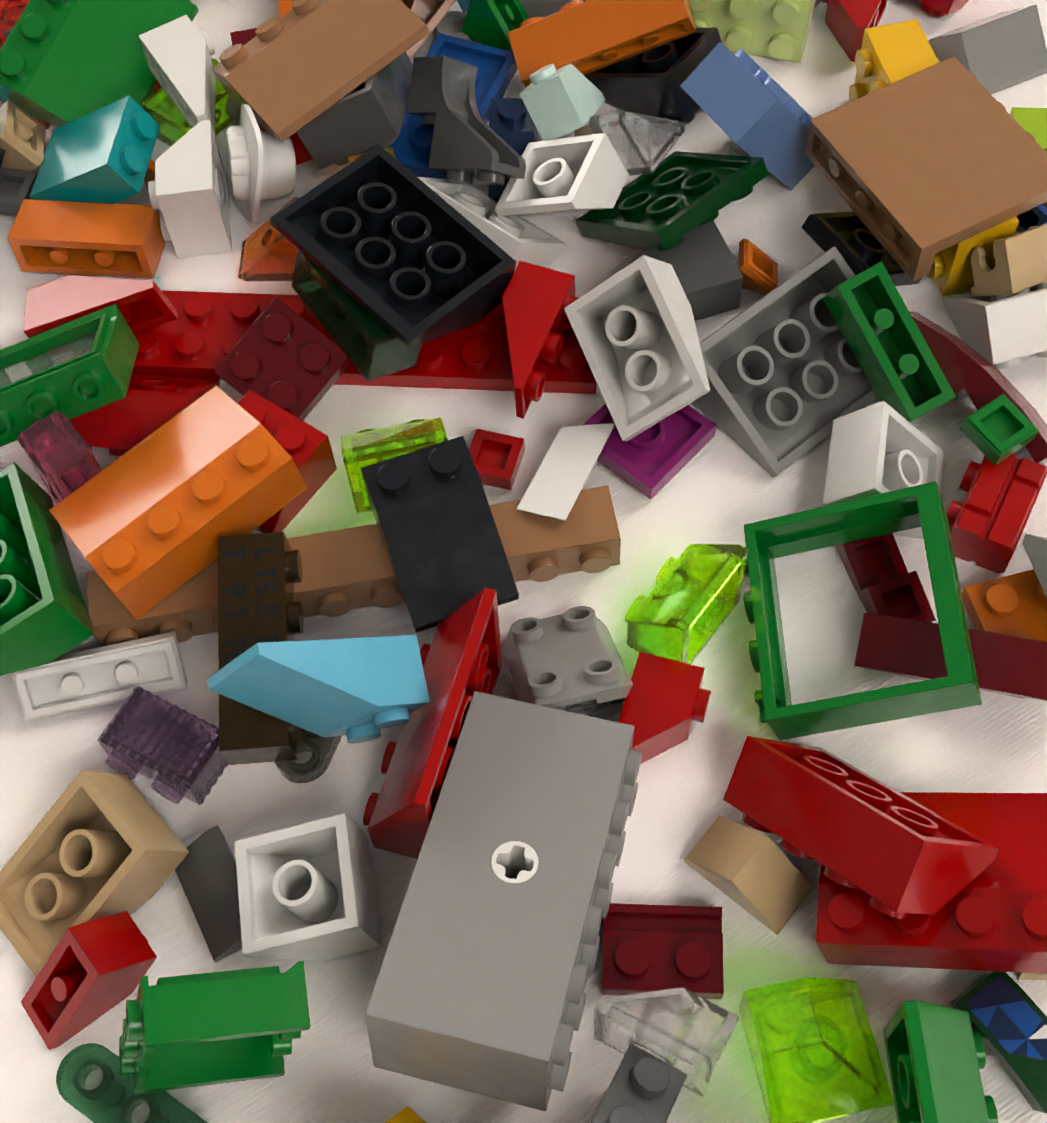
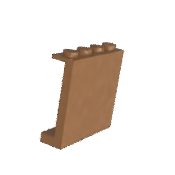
(928, 162)

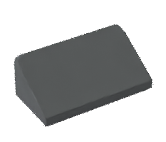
(212, 891)

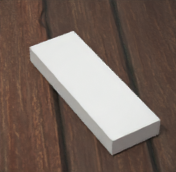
(100, 676)

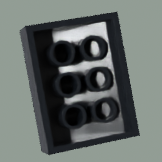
(398, 248)

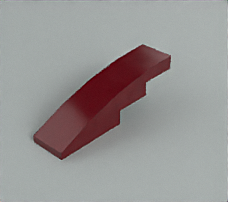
(977, 378)
(915, 651)

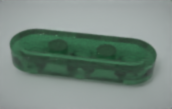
(114, 1097)

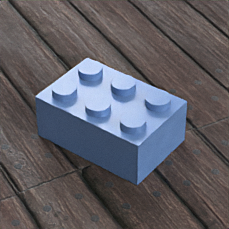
(753, 111)

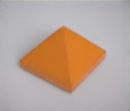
(757, 268)

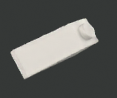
(183, 67)

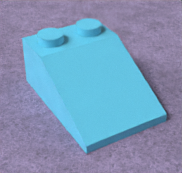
(330, 683)

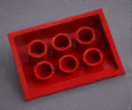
(456, 664)
(986, 927)

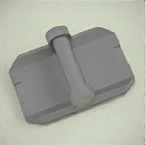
(565, 661)

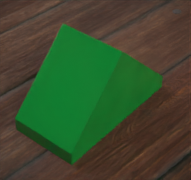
(492, 20)

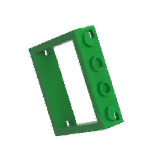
(833, 526)

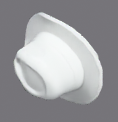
(257, 165)

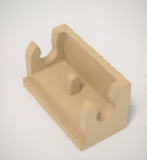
(1019, 263)

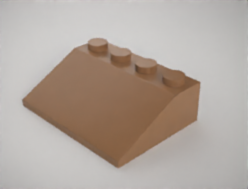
(314, 58)

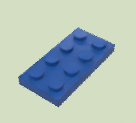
(493, 76)

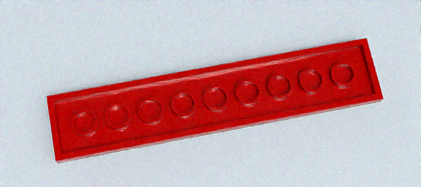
(463, 359)

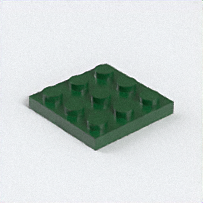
(674, 199)

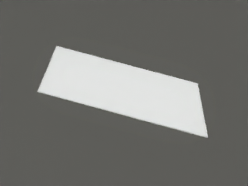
(565, 470)

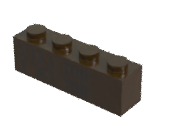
(255, 608)

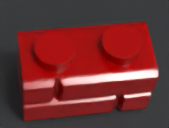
(994, 510)

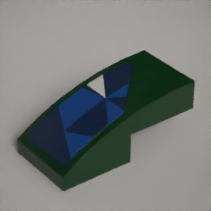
(1011, 1031)

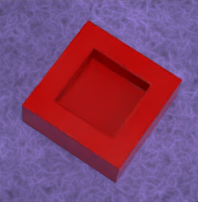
(497, 457)

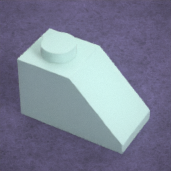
(560, 100)

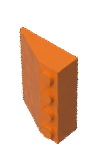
(167, 500)

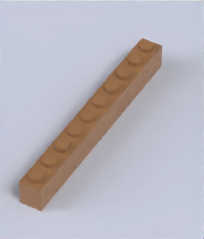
(354, 571)

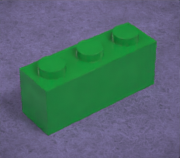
(888, 343)

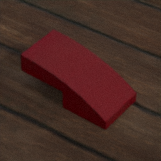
(883, 579)

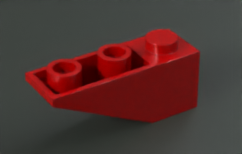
(535, 327)

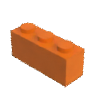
(87, 238)

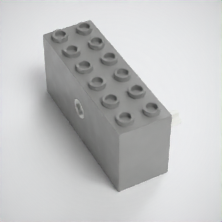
(506, 903)

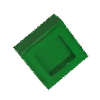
(999, 429)

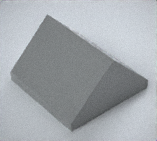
(998, 48)

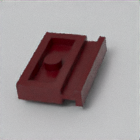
(662, 949)

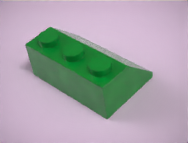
(936, 1066)

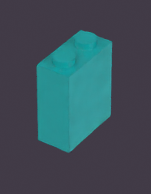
(98, 156)

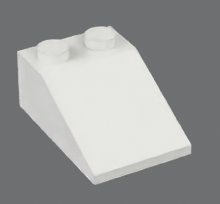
(641, 344)

